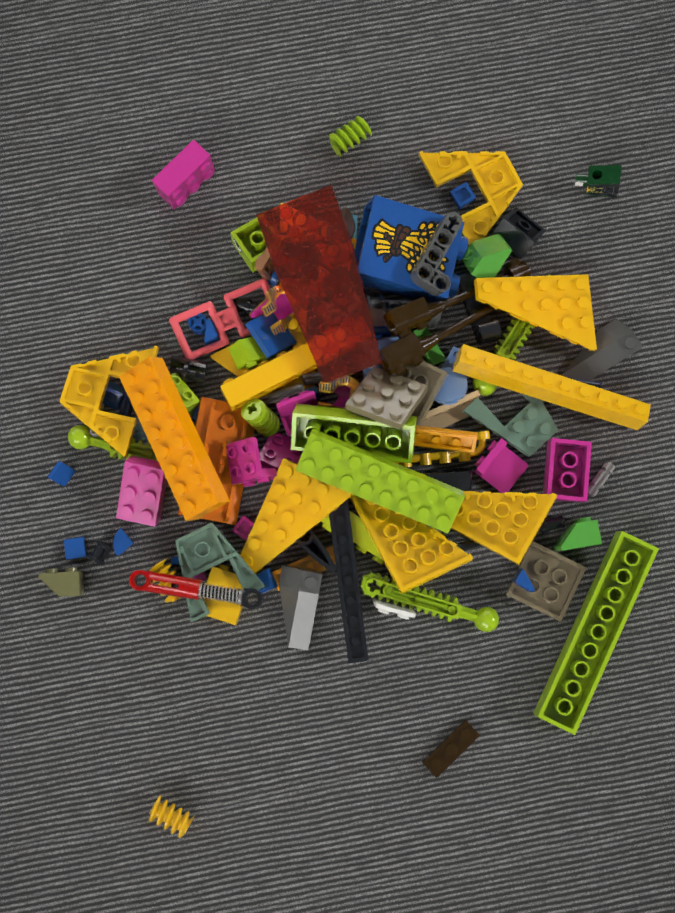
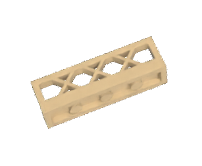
(449, 414)

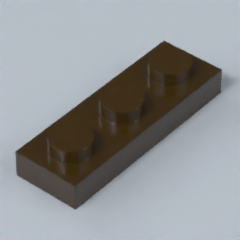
(450, 749)

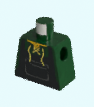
(601, 180)

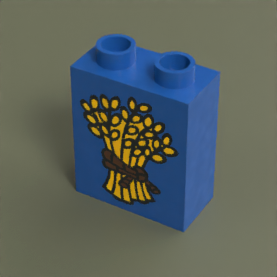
(392, 242)

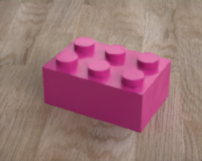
(184, 174)
(567, 469)
(142, 491)

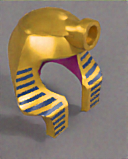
(276, 303)
(342, 387)

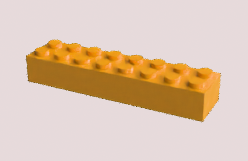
(174, 438)

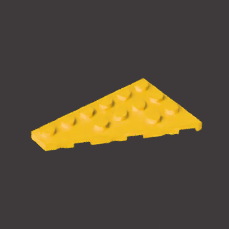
(551, 302)
(288, 512)
(503, 520)
(407, 546)

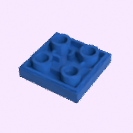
(269, 343)

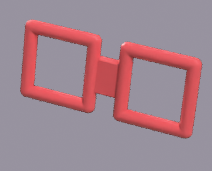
(222, 320)

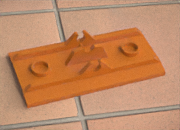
(217, 429)

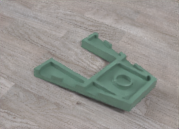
(524, 431)
(205, 550)

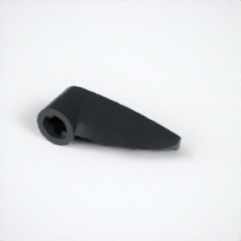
(317, 551)

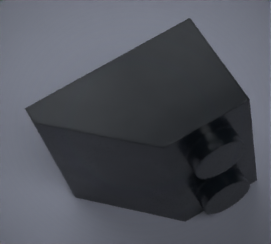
(519, 232)

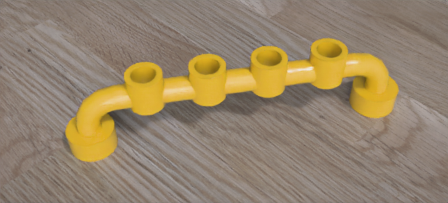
(446, 456)

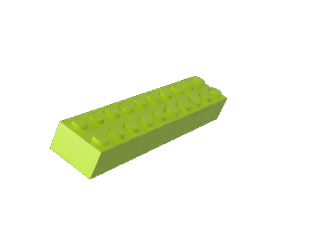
(595, 632)

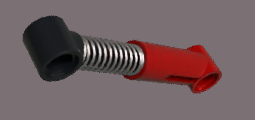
(193, 588)

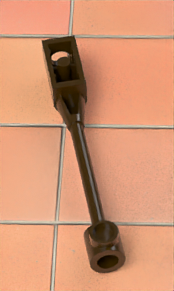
(419, 312)
(412, 350)

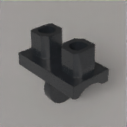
(188, 368)

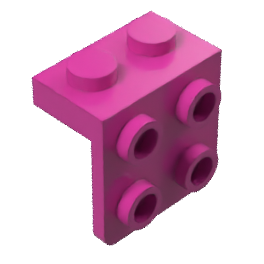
(288, 404)
(275, 450)
(246, 464)
(500, 466)

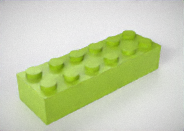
(354, 429)

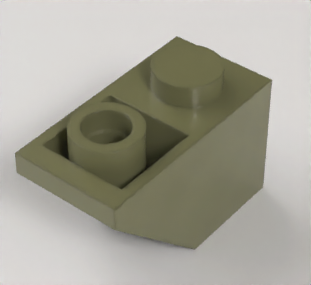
(64, 583)

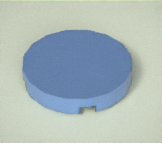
(453, 388)

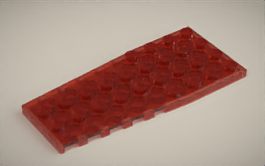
(322, 282)

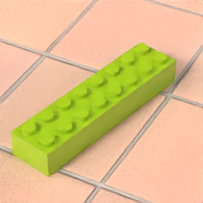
(380, 481)

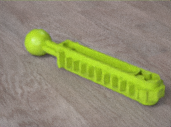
(506, 348)
(80, 438)
(485, 618)

